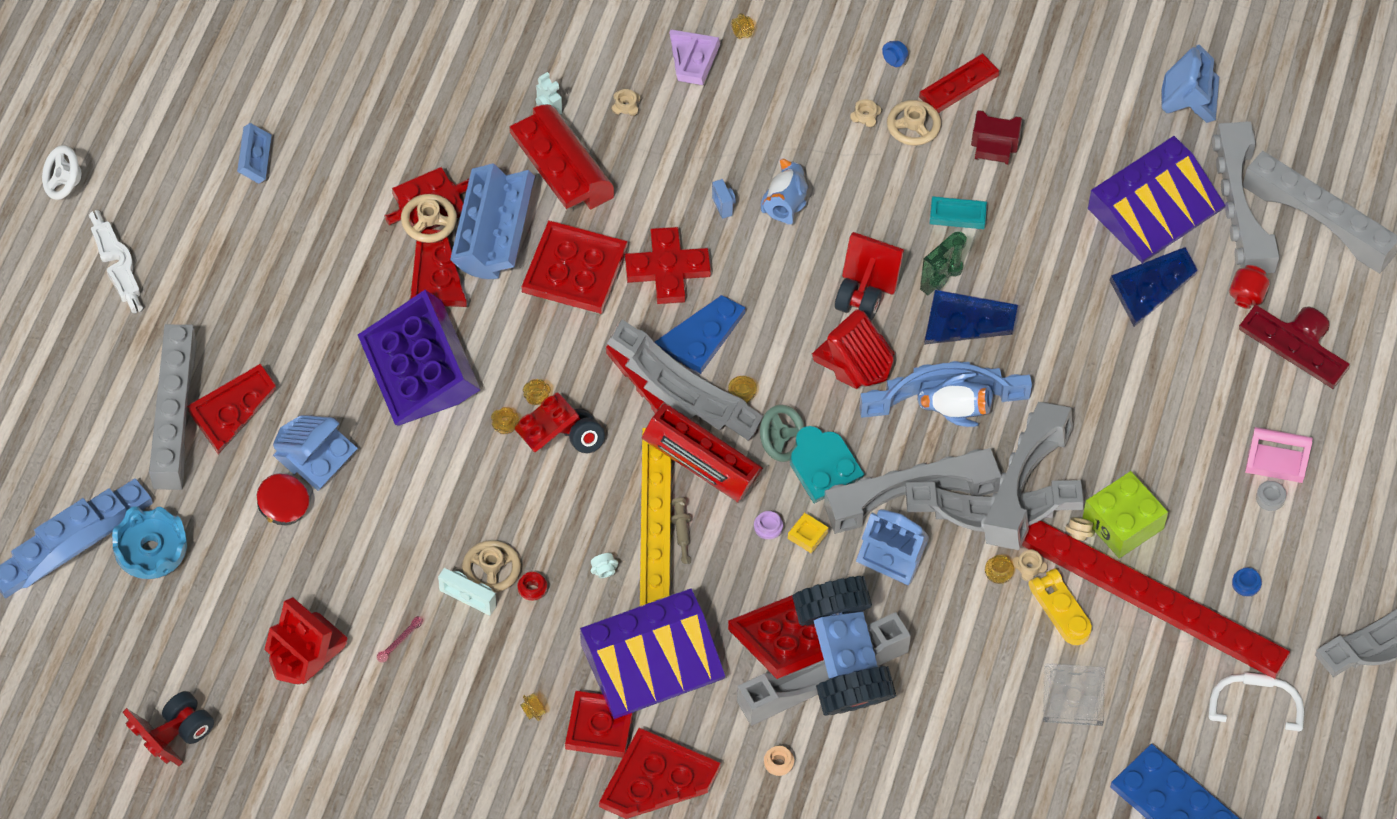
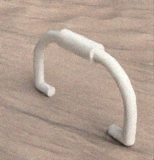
(1259, 680)

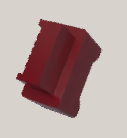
(995, 137)

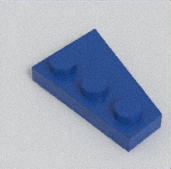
(702, 334)

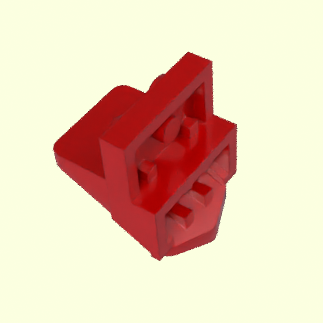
(856, 352)
(301, 643)

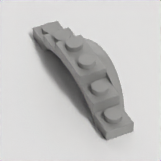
(680, 386)
(969, 510)
(1368, 647)

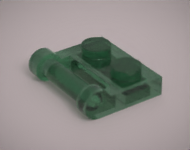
(938, 267)

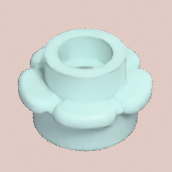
(604, 565)

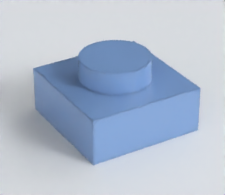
(723, 198)

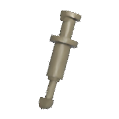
(681, 521)

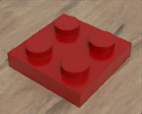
(594, 729)

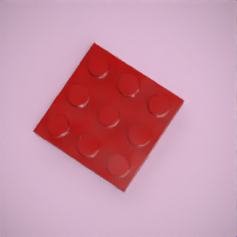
(574, 267)
(778, 638)

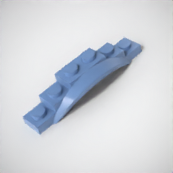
(927, 376)
(69, 535)

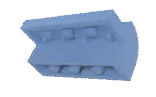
(491, 221)

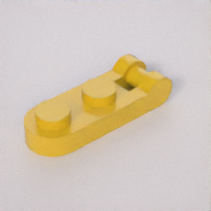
(1061, 608)

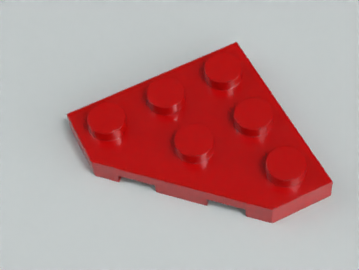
(656, 776)

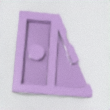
(693, 55)

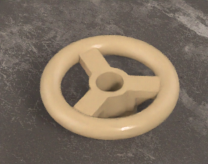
(914, 120)
(428, 205)
(491, 552)

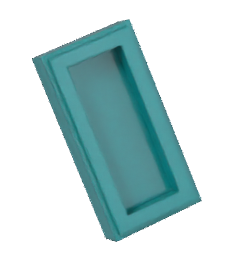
(958, 212)

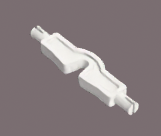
(120, 272)

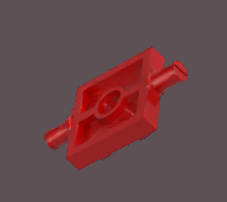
(433, 182)

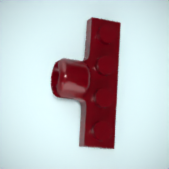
(1297, 342)

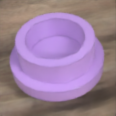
(768, 525)

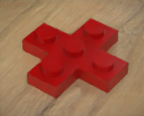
(667, 265)

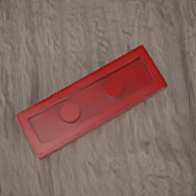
(959, 83)

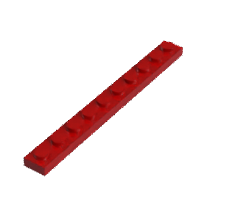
(1156, 599)

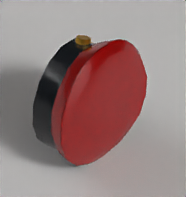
(282, 499)

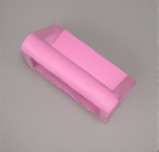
(1277, 461)

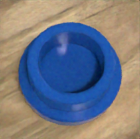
(895, 53)
(1246, 582)

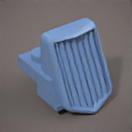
(1192, 85)
(312, 448)
(892, 545)

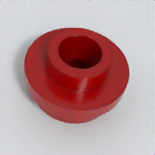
(529, 579)

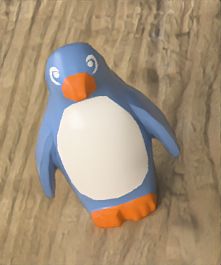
(785, 193)
(958, 399)

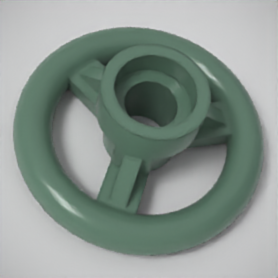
(775, 433)

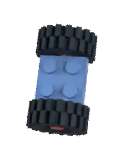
(845, 645)

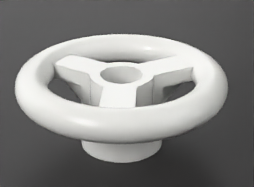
(64, 172)

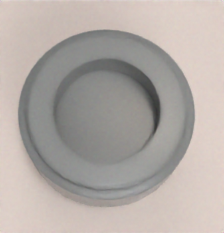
(1270, 495)

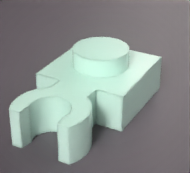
(548, 93)

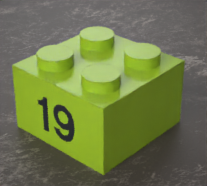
(1125, 514)

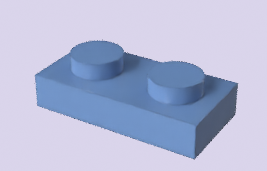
(254, 153)

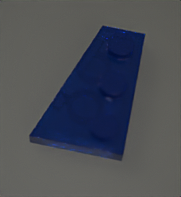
(1152, 283)
(968, 317)

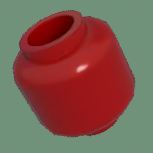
(1249, 286)

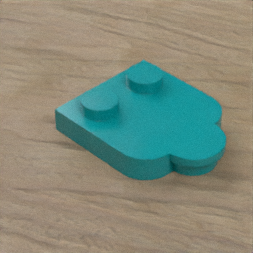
(823, 462)

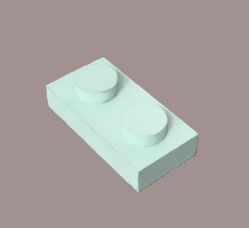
(475, 595)

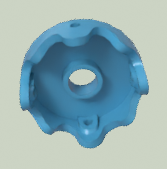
(147, 526)

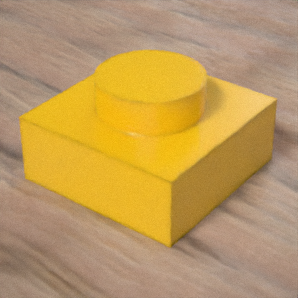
(807, 533)

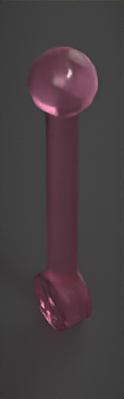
(382, 656)

